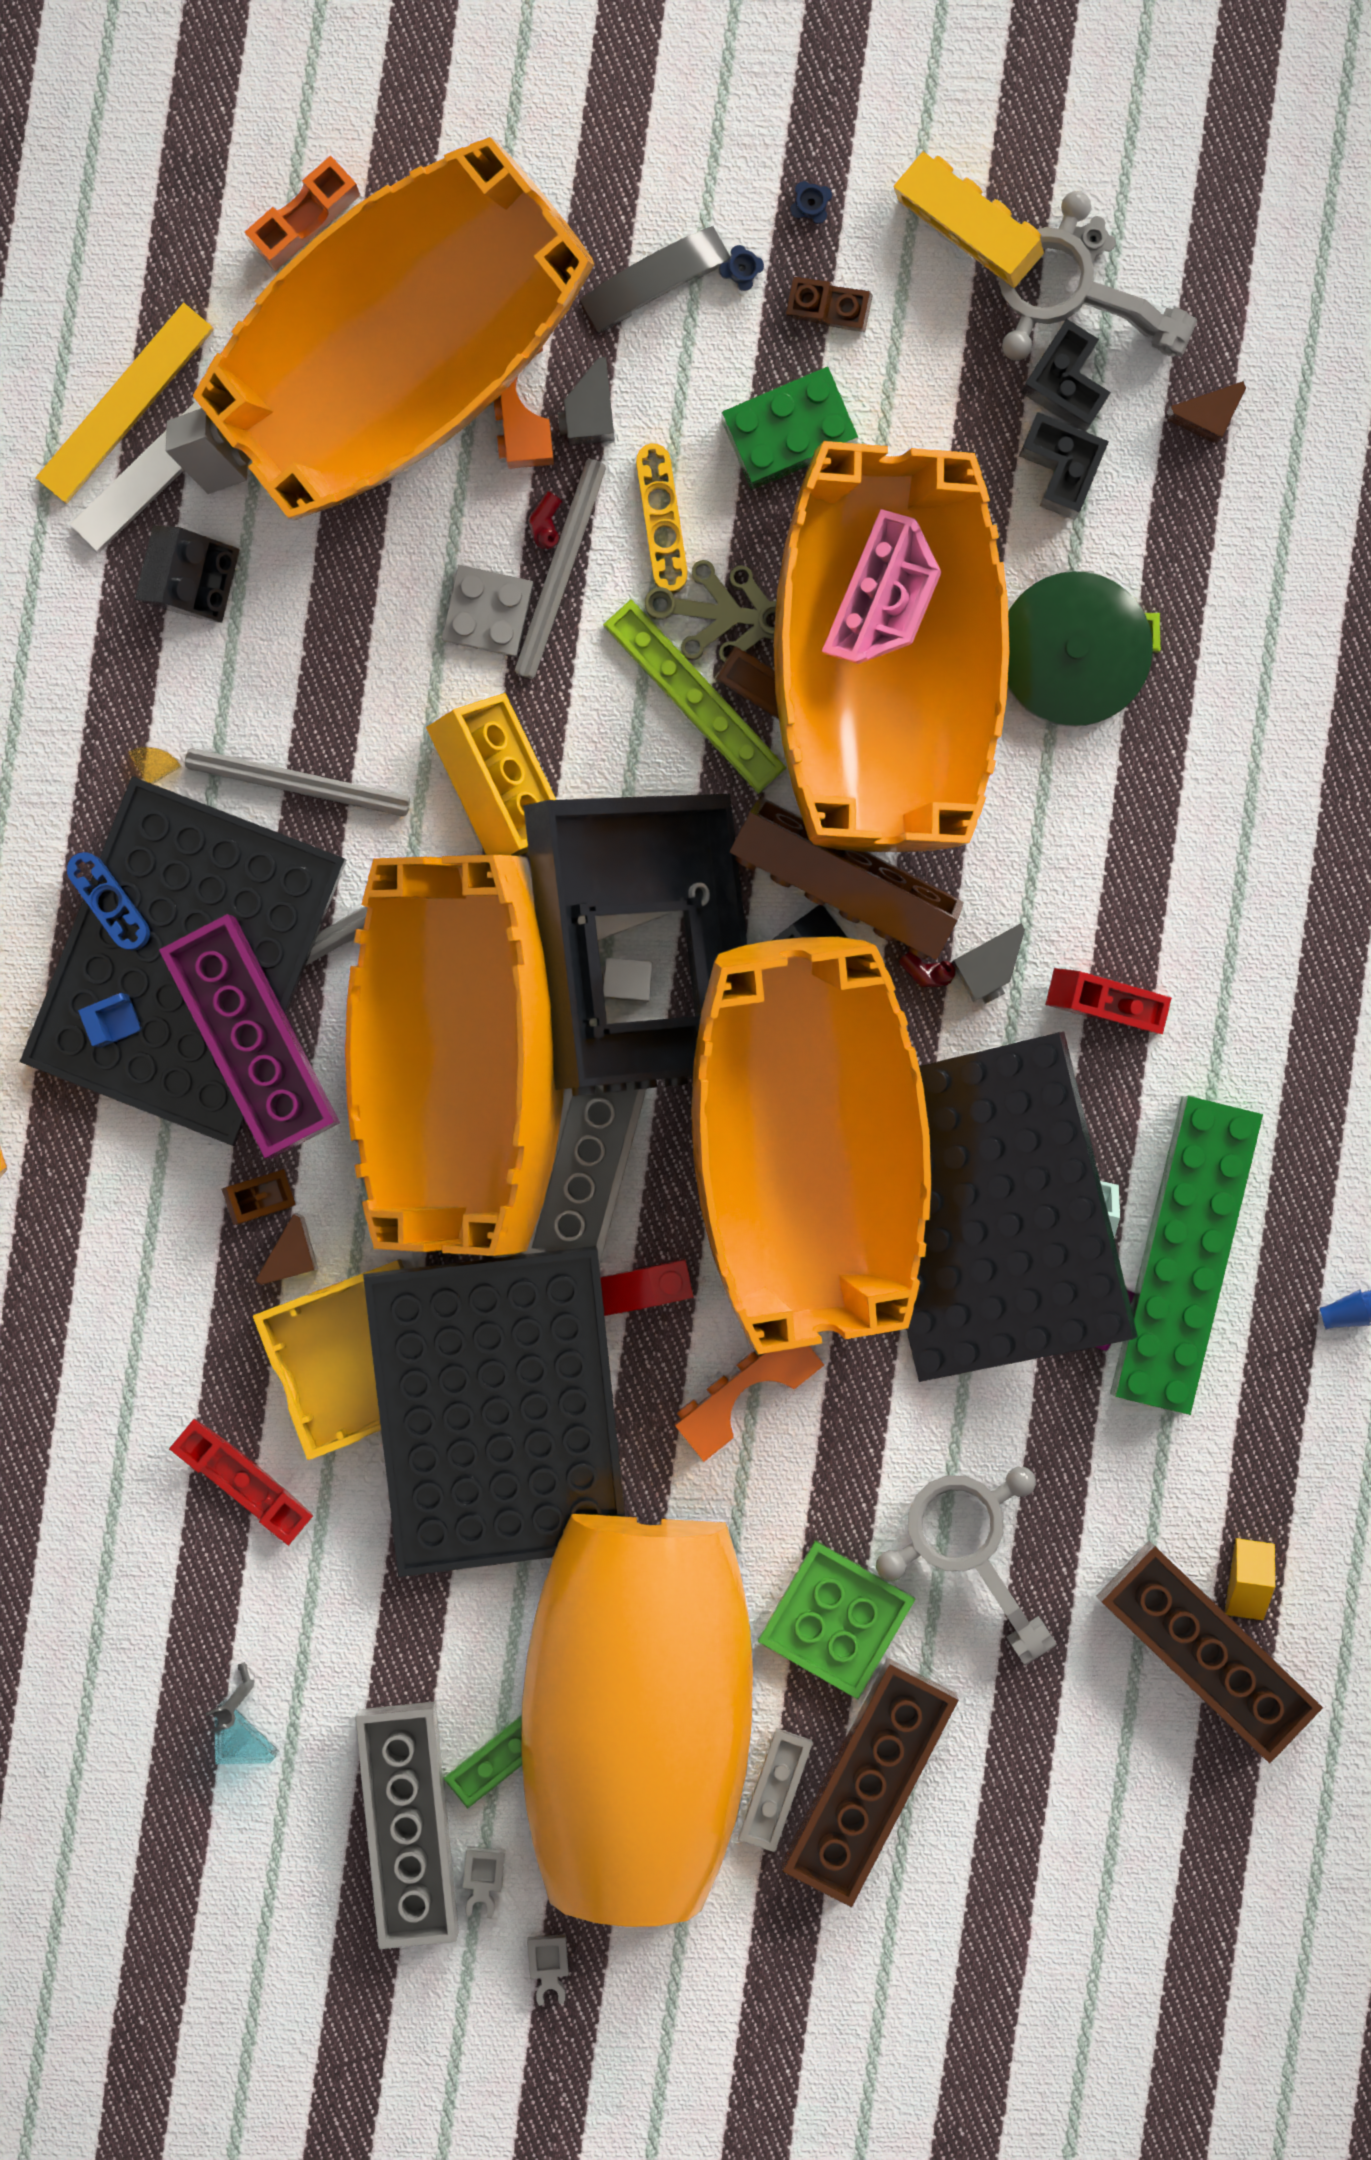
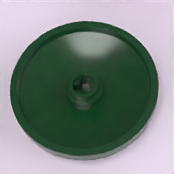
(1077, 648)

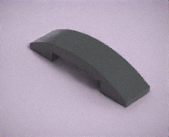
(654, 277)

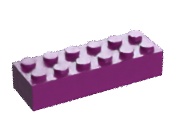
(249, 1036)

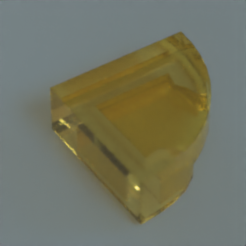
(154, 763)

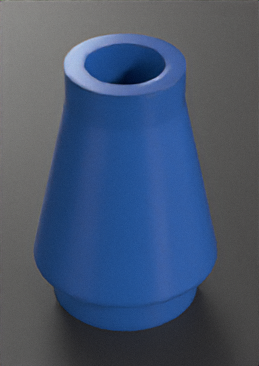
(1348, 1311)

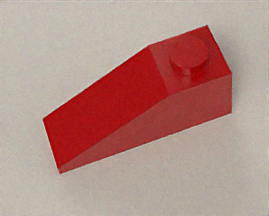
(1108, 1000)
(646, 1287)

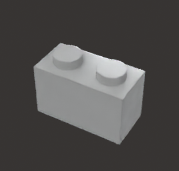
(205, 452)

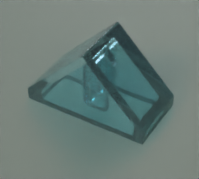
(242, 1743)

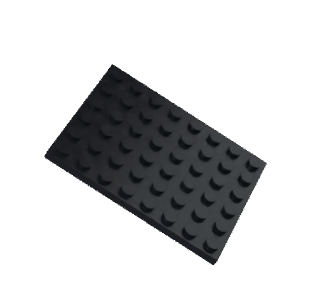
(180, 871)
(1016, 1218)
(493, 1406)

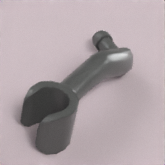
(225, 1713)

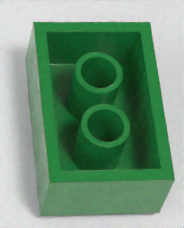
(786, 425)

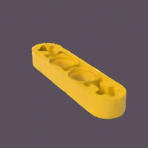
(661, 518)

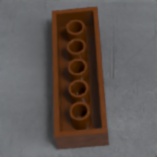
(849, 880)
(1209, 1652)
(869, 1782)

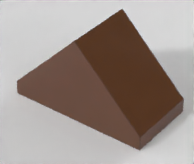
(1208, 413)
(258, 1197)
(291, 1254)

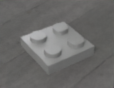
(487, 611)

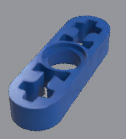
(116, 930)

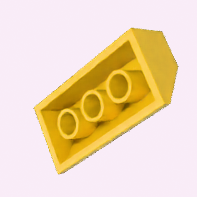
(491, 771)

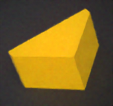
(1251, 1579)

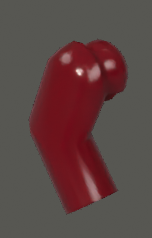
(541, 521)
(928, 974)

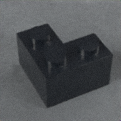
(1058, 380)
(1072, 457)

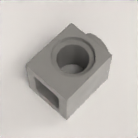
(627, 979)

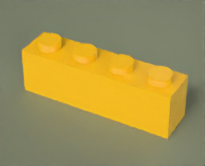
(969, 218)

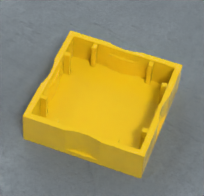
(326, 1363)

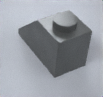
(588, 408)
(990, 965)

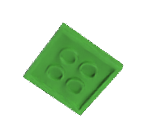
(836, 1619)

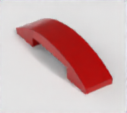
(242, 1480)

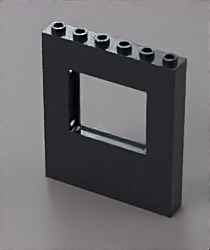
(618, 861)

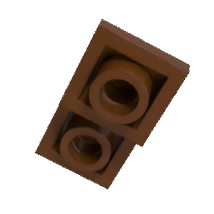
(828, 304)

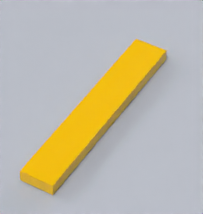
(125, 403)

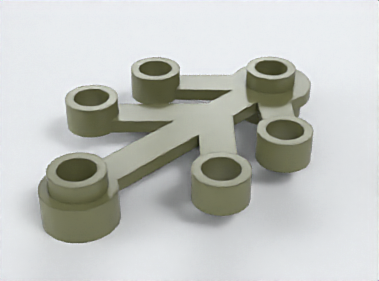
(725, 612)

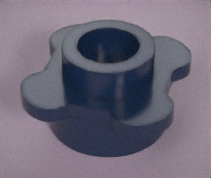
(808, 191)
(752, 264)

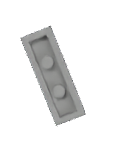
(775, 1790)

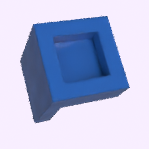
(110, 1020)

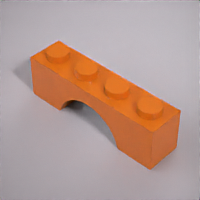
(526, 435)
(708, 1423)

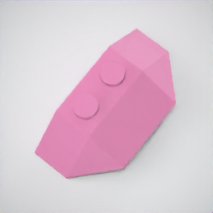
(885, 592)

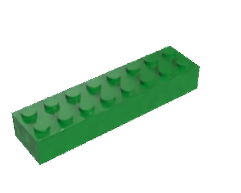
(1187, 1254)

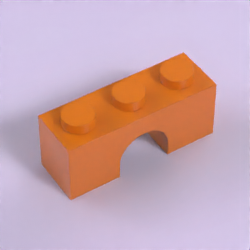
(322, 198)

